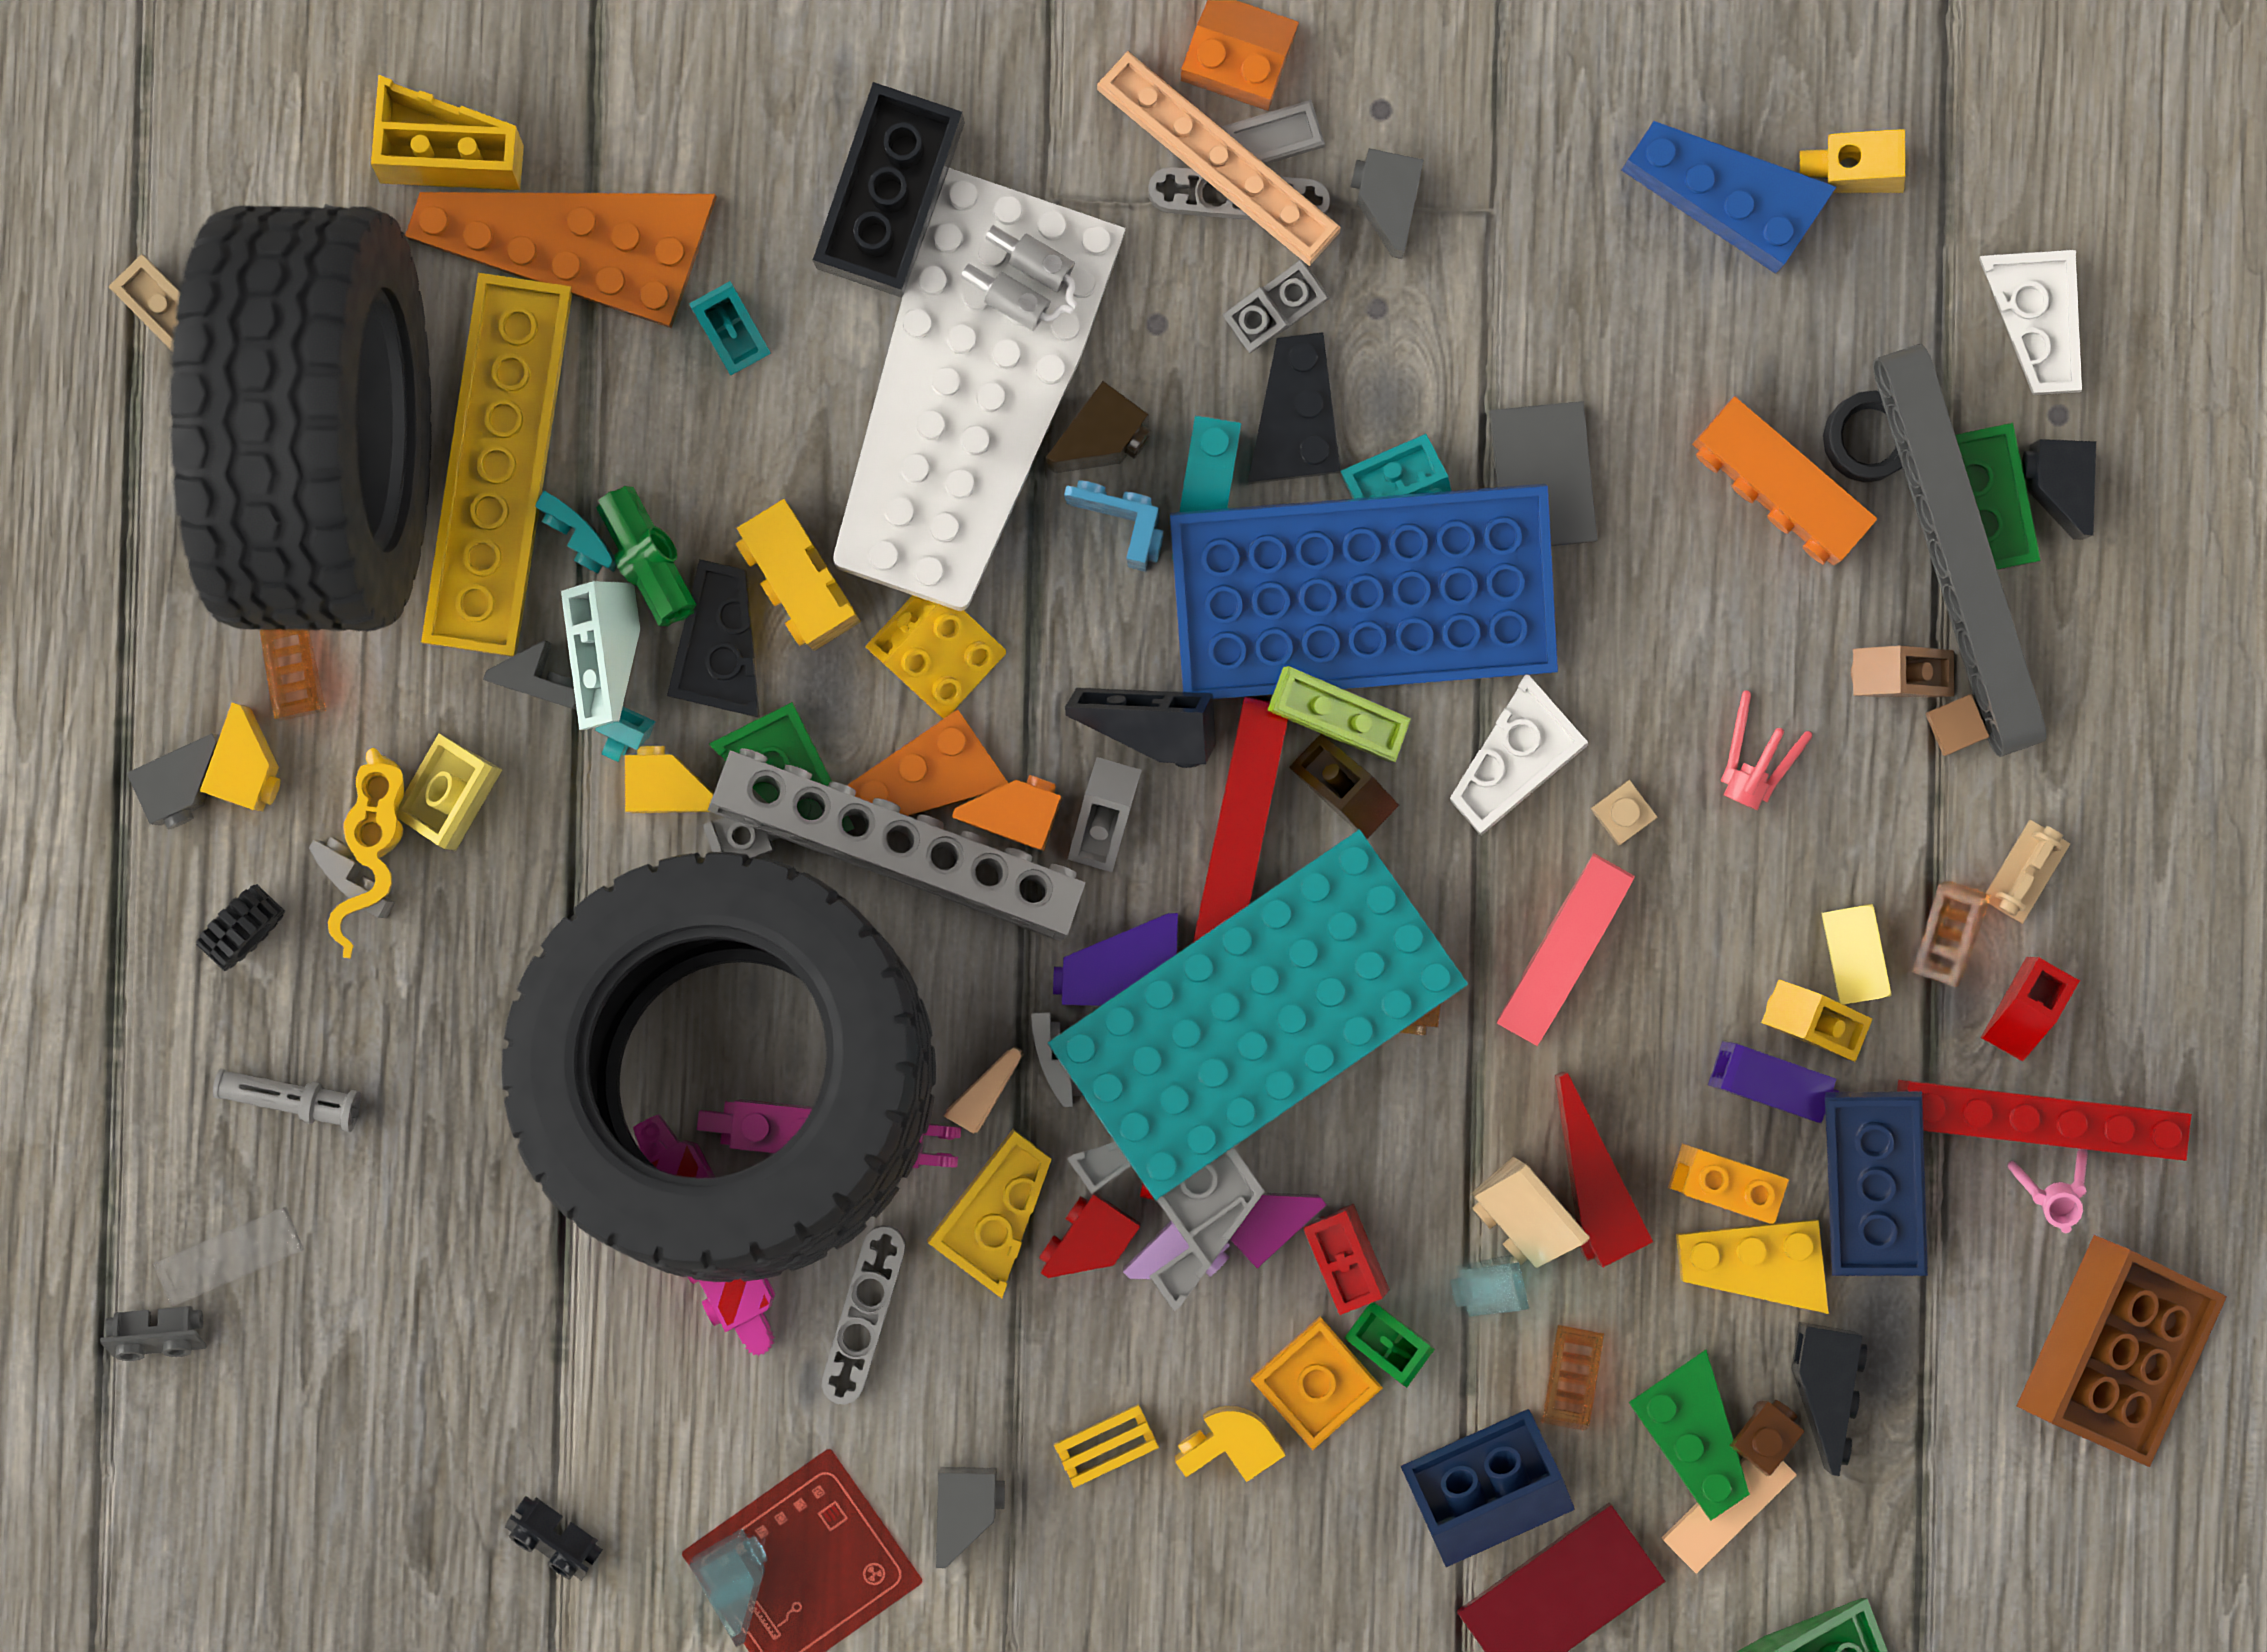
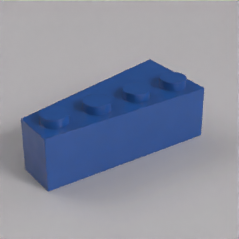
(1729, 192)

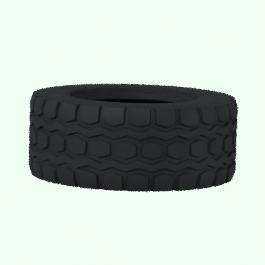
(301, 418)
(601, 978)

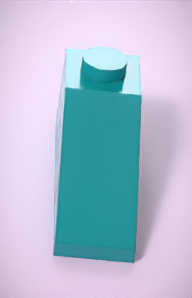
(1210, 464)

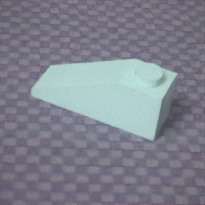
(602, 646)

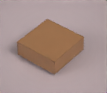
(1957, 724)

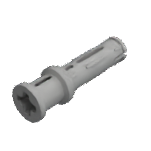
(311, 1104)

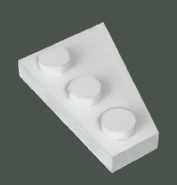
(2041, 315)
(1518, 757)

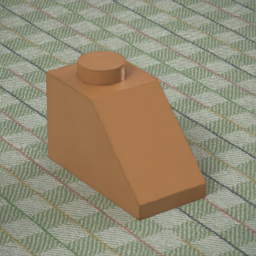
(1903, 672)

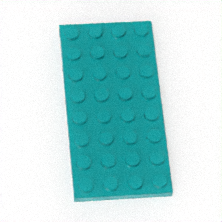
(1257, 1014)

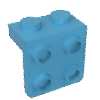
(1145, 539)

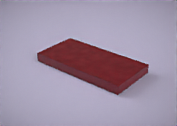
(1564, 1589)

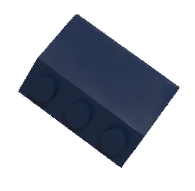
(1488, 1487)

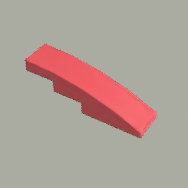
(1565, 949)

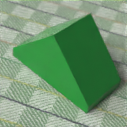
(1390, 1343)

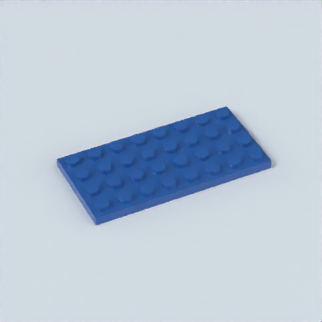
(1366, 590)

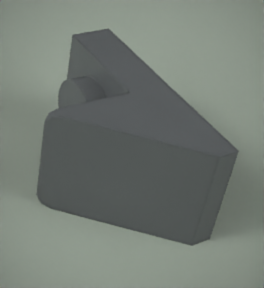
(524, 675)

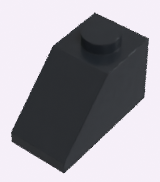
(2064, 482)

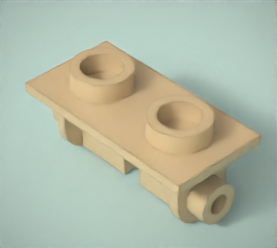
(2027, 870)

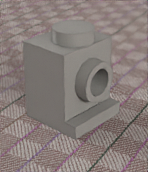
(721, 838)

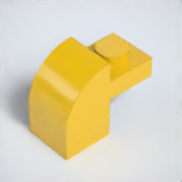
(1236, 1432)

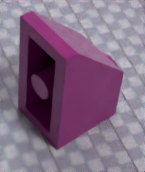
(1273, 1223)

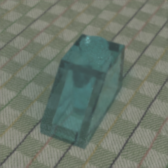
(1490, 1287)
(732, 1580)

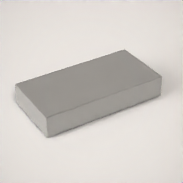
(1279, 133)

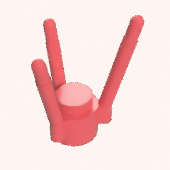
(1750, 783)

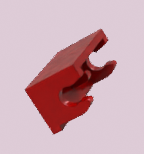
(1346, 1259)

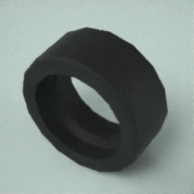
(1835, 447)

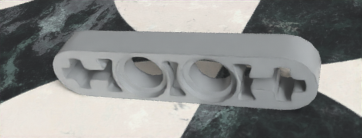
(1227, 210)
(867, 1315)

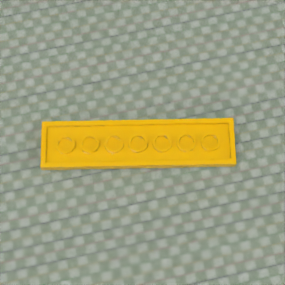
(497, 465)

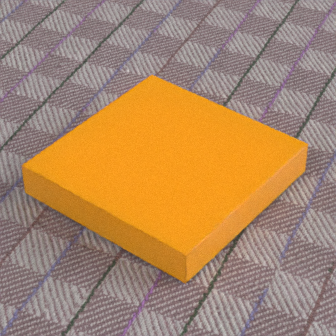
(1316, 1383)

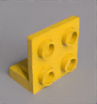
(936, 652)

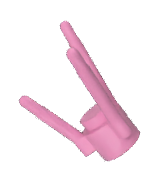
(2059, 1200)

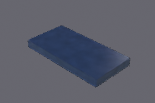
(1876, 1183)

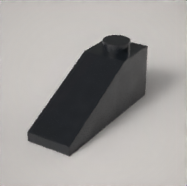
(1155, 723)

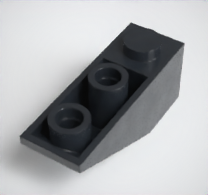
(1825, 1375)

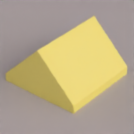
(447, 792)

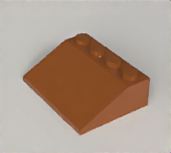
(2121, 1350)

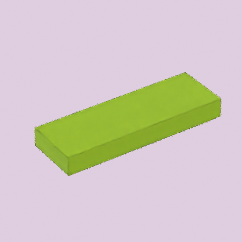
(1339, 714)

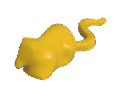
(371, 833)

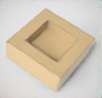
(1623, 812)

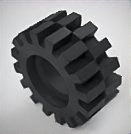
(240, 927)

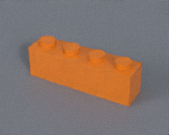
(1784, 482)

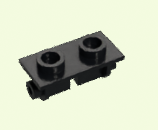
(564, 1551)

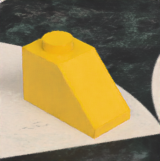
(242, 763)
(662, 784)
(1816, 1020)

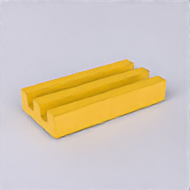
(1070, 1463)

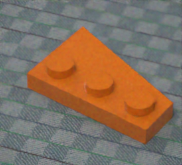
(933, 770)

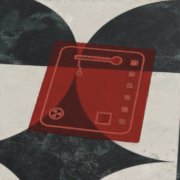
(825, 1562)

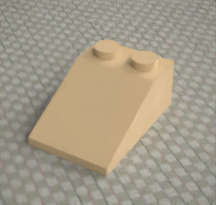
(1527, 1214)

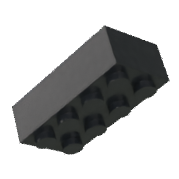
(888, 189)

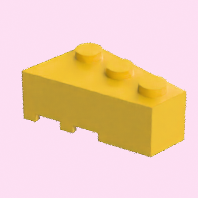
(441, 144)
(796, 576)

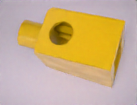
(1878, 157)

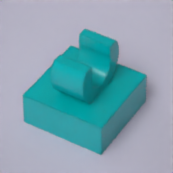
(629, 731)

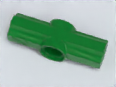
(646, 556)

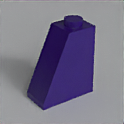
(1116, 963)
(1771, 1081)

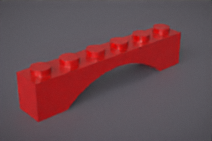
(2053, 1121)

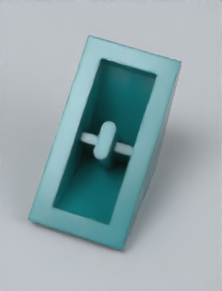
(730, 328)

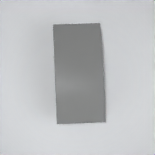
(1276, 306)
(341, 868)
(1056, 1075)

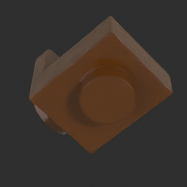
(1768, 1436)

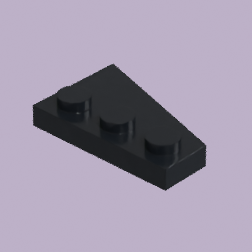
(1297, 414)
(716, 644)

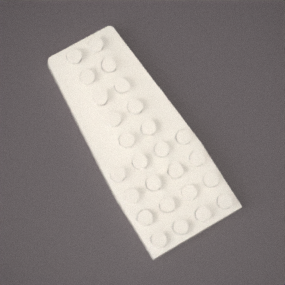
(966, 393)

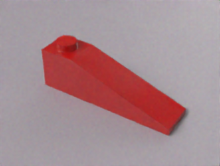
(1598, 1192)

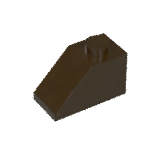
(1344, 785)

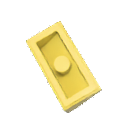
(1856, 954)

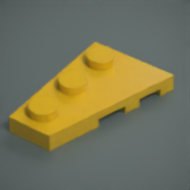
(991, 1215)
(1759, 1261)

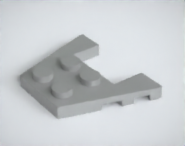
(1202, 1208)

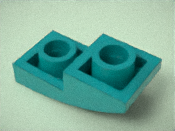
(591, 548)

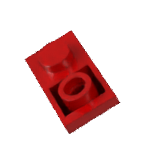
(2029, 1007)
(1093, 1240)

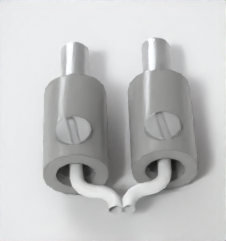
(1037, 262)

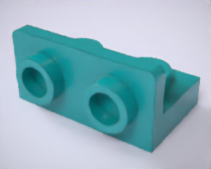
(1398, 471)

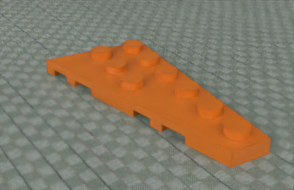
(607, 246)

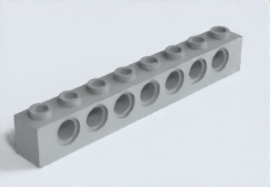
(736, 801)

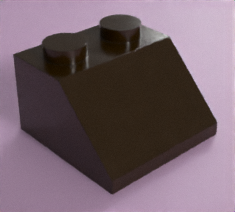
(1101, 433)

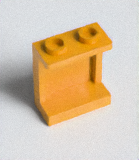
(1728, 1184)

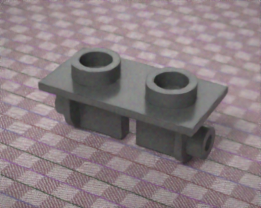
(136, 1337)

